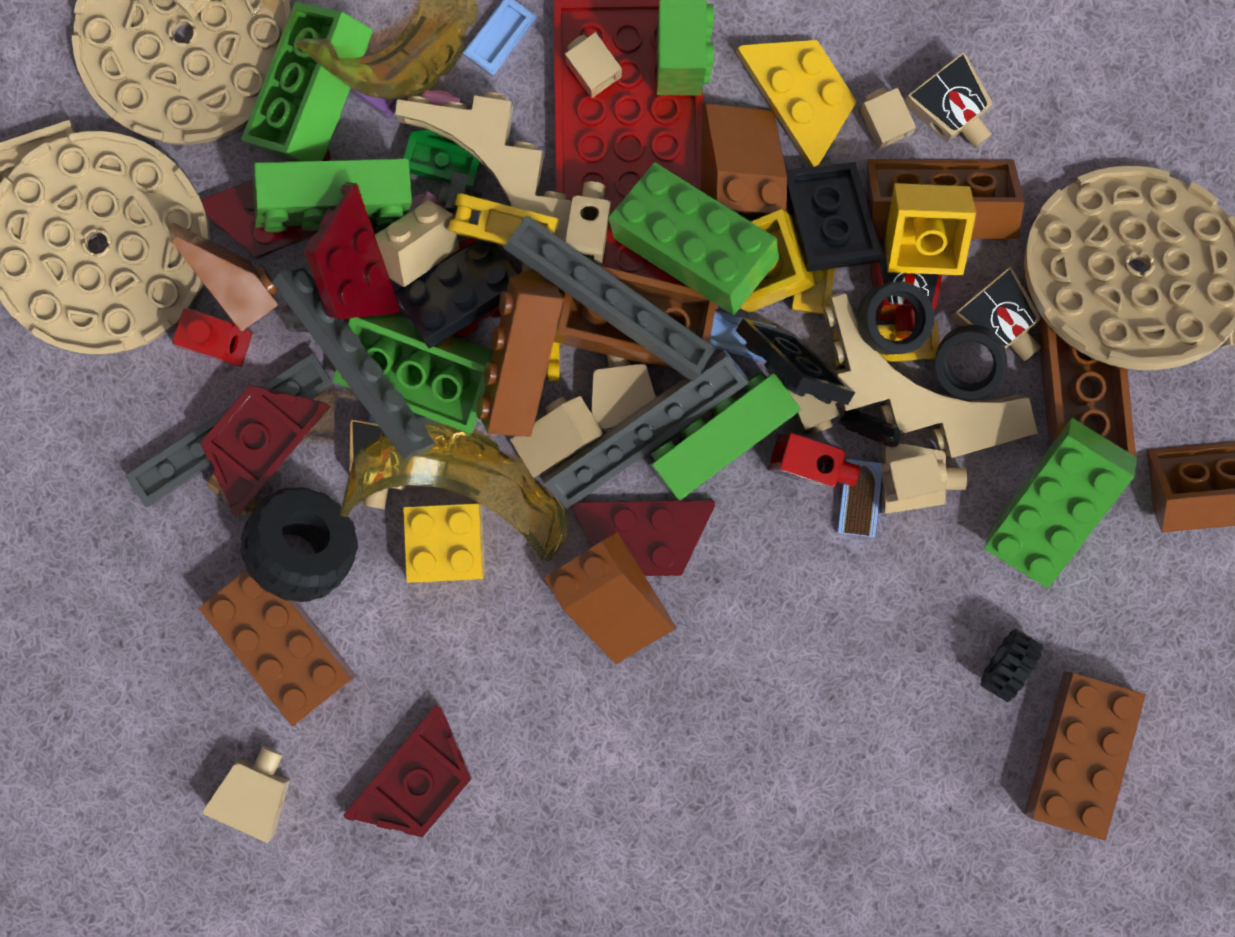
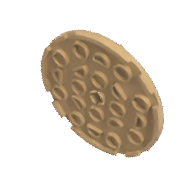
(172, 87)
(53, 209)
(1106, 308)

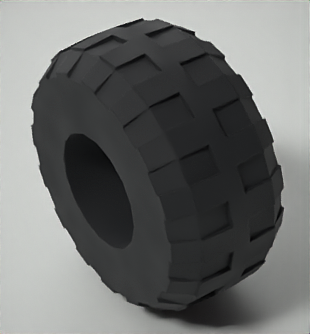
(286, 571)

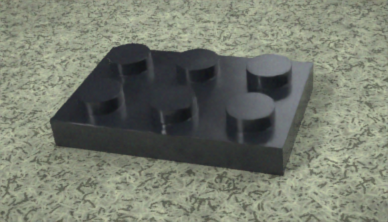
(832, 217)
(456, 291)
(795, 362)

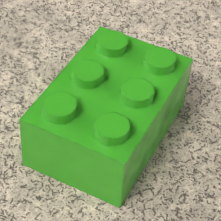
(684, 46)

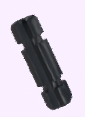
(872, 427)

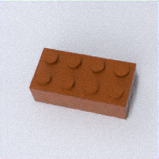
(587, 330)
(1084, 390)
(277, 646)
(1084, 755)

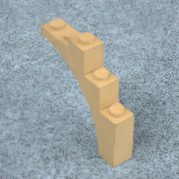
(485, 135)
(961, 423)

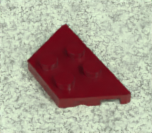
(235, 215)
(349, 262)
(257, 439)
(655, 532)
(416, 781)

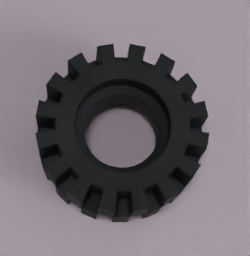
(1011, 665)

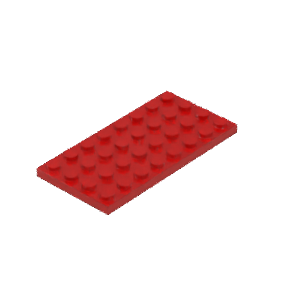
(626, 124)

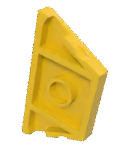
(801, 91)

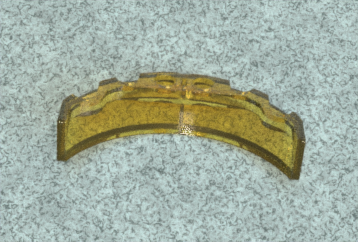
(410, 62)
(468, 467)

